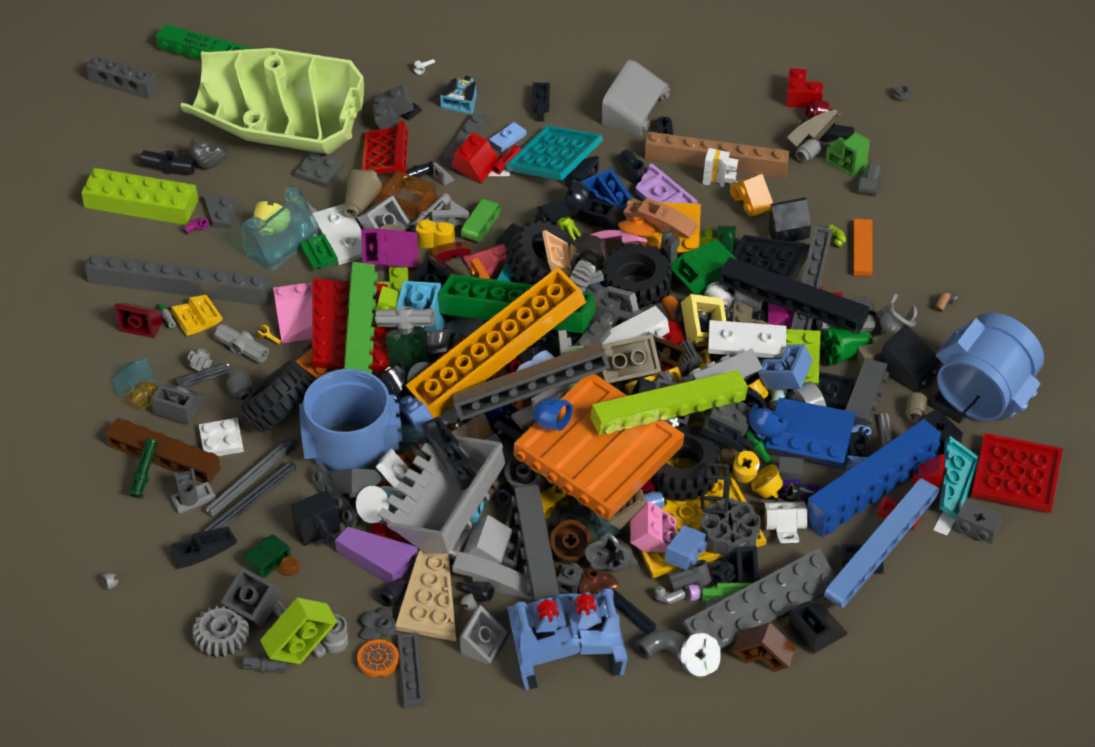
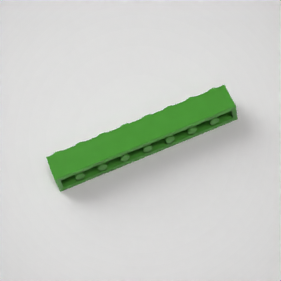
(360, 317)

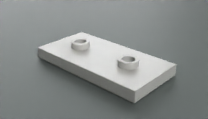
(341, 233)
(730, 337)

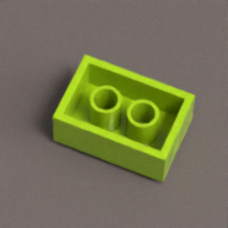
(298, 631)

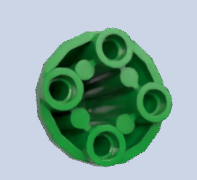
(840, 344)

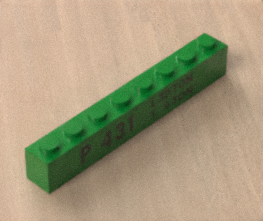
(191, 43)

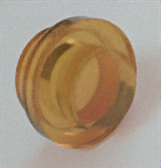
(290, 566)

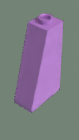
(376, 554)

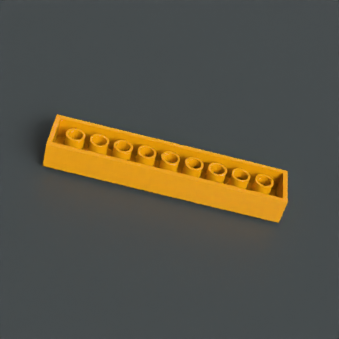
(497, 341)

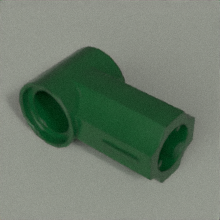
(726, 236)

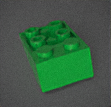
(701, 266)

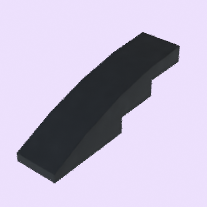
(449, 453)

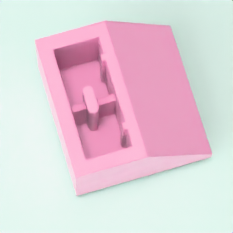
(652, 528)

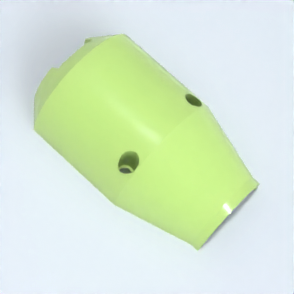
(280, 97)

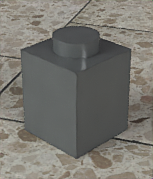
(790, 468)

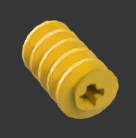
(741, 464)

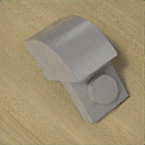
(808, 393)

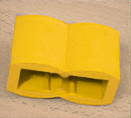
(434, 234)

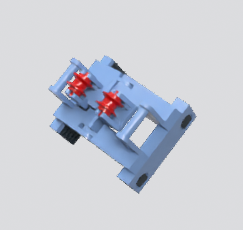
(582, 613)

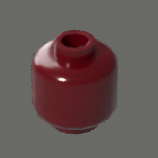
(816, 108)

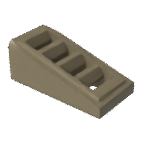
(628, 510)

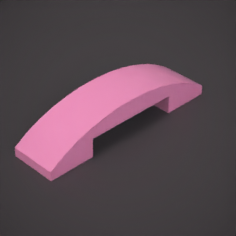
(627, 238)

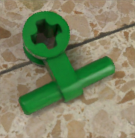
(758, 445)

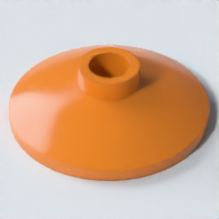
(636, 227)

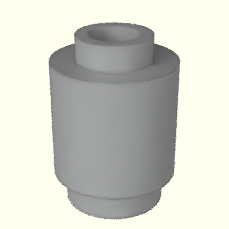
(808, 150)

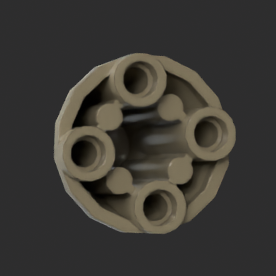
(361, 190)

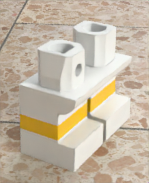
(717, 166)

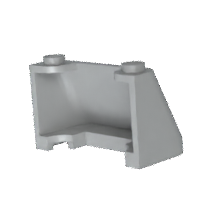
(632, 99)

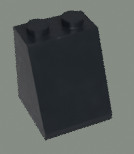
(910, 360)

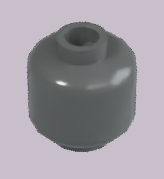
(239, 385)

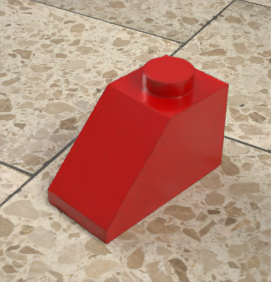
(931, 471)

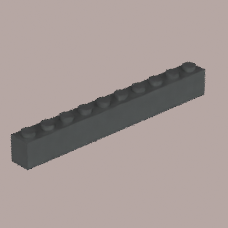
(178, 279)

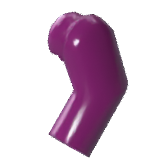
(196, 224)

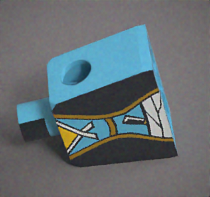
(459, 95)

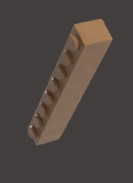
(694, 152)

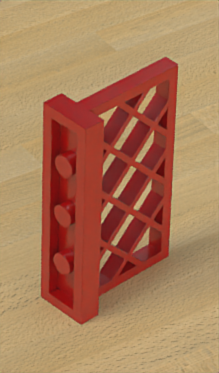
(398, 149)

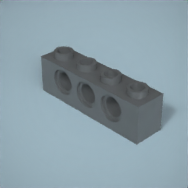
(122, 77)

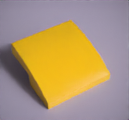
(196, 315)

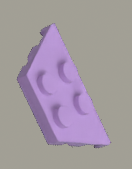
(661, 188)

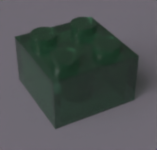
(406, 346)

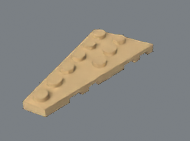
(428, 599)

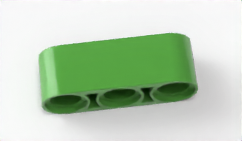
(481, 220)

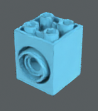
(423, 296)

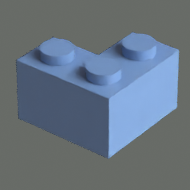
(788, 371)

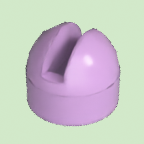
(693, 592)

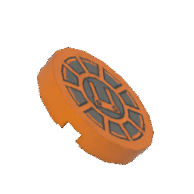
(378, 658)

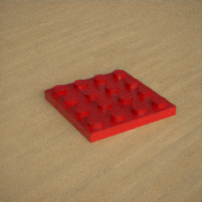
(1017, 472)

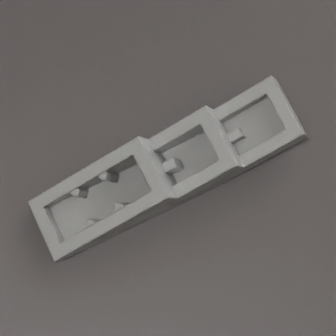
(501, 577)

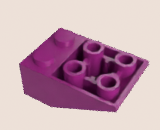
(389, 249)

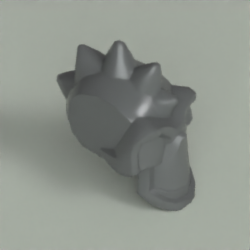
(609, 553)

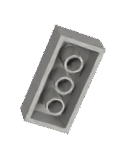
(742, 360)

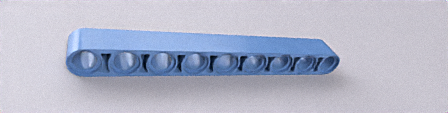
(881, 543)

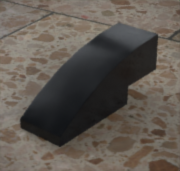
(202, 547)

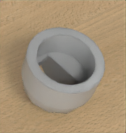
(109, 581)
(470, 601)

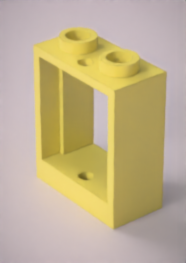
(690, 309)

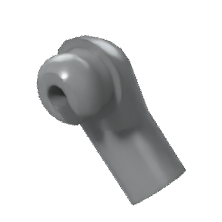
(668, 598)

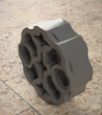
(743, 525)

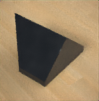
(745, 564)

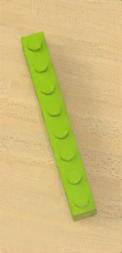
(668, 402)

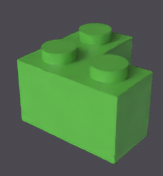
(849, 154)

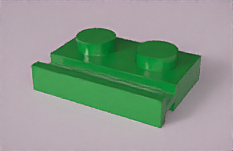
(319, 252)

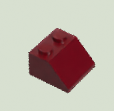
(138, 319)

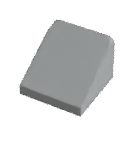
(441, 175)

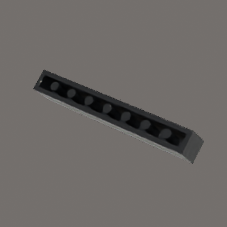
(794, 295)

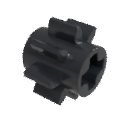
(722, 572)

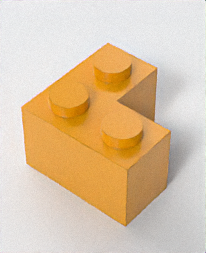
(753, 193)

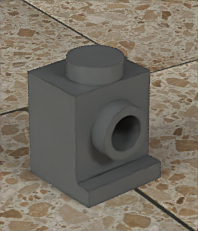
(570, 576)

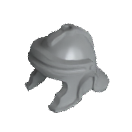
(892, 321)

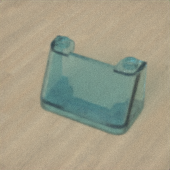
(279, 237)

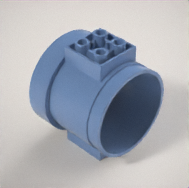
(993, 360)
(349, 398)

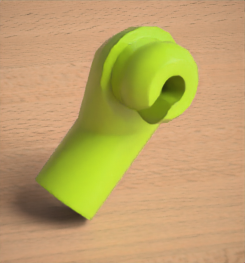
(839, 234)

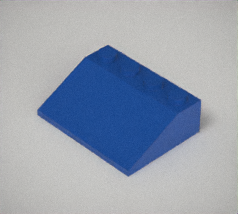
(813, 433)

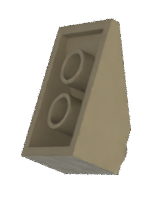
(630, 359)

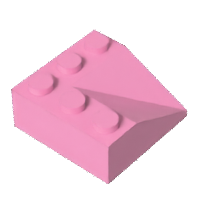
(294, 311)

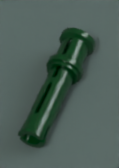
(140, 477)

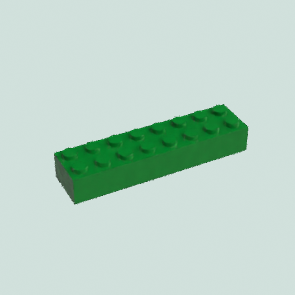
(487, 297)

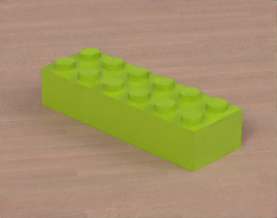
(140, 196)

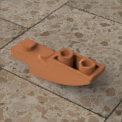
(662, 216)

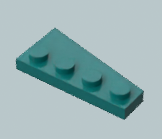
(958, 475)

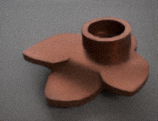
(598, 583)

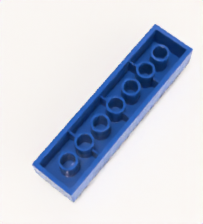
(872, 478)

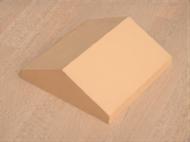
(557, 253)

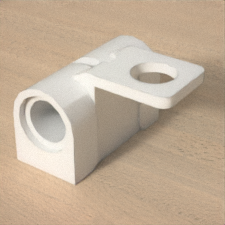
(786, 519)

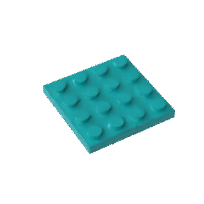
(554, 152)

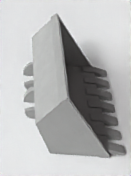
(435, 506)

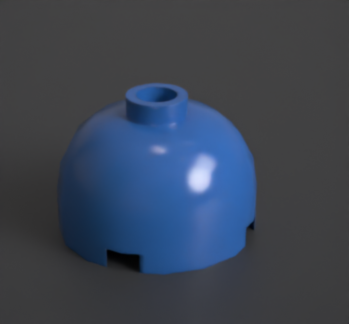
(766, 422)

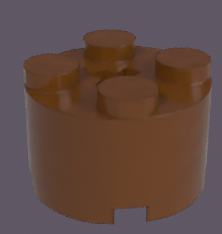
(562, 533)

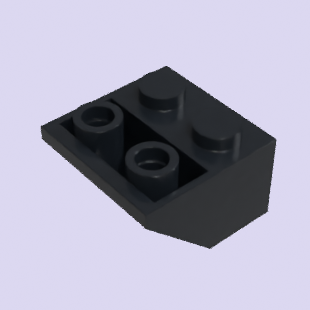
(815, 625)

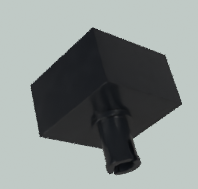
(316, 518)

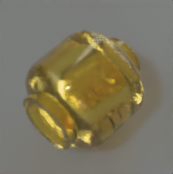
(142, 393)

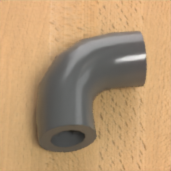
(658, 641)

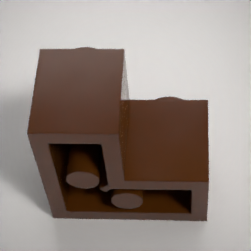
(766, 644)

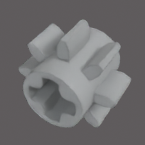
(200, 359)

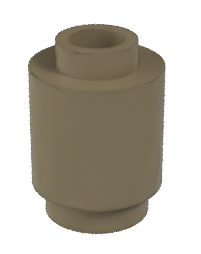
(916, 406)

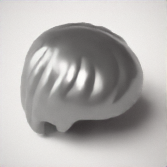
(206, 155)

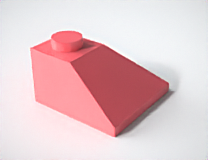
(492, 259)

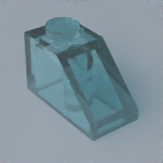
(132, 375)

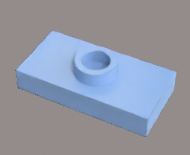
(507, 137)

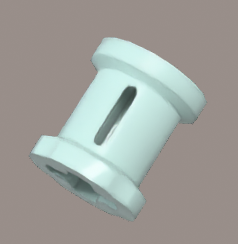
(776, 393)

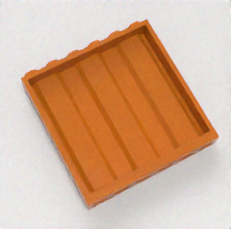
(596, 467)

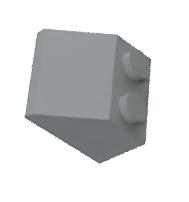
(383, 213)

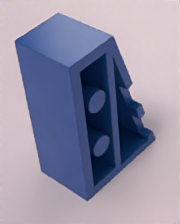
(608, 189)

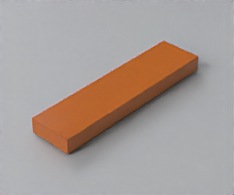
(862, 248)

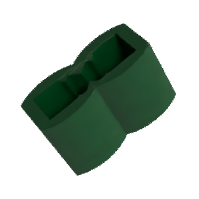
(266, 556)

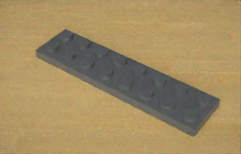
(763, 599)

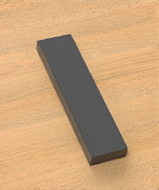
(410, 670)

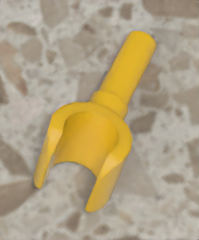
(267, 334)

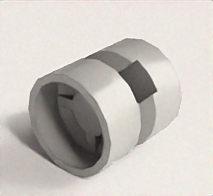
(337, 637)

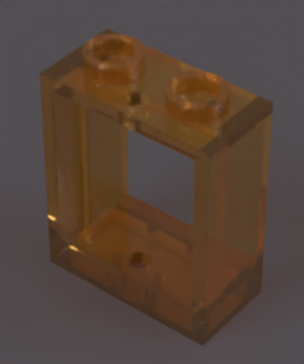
(404, 181)

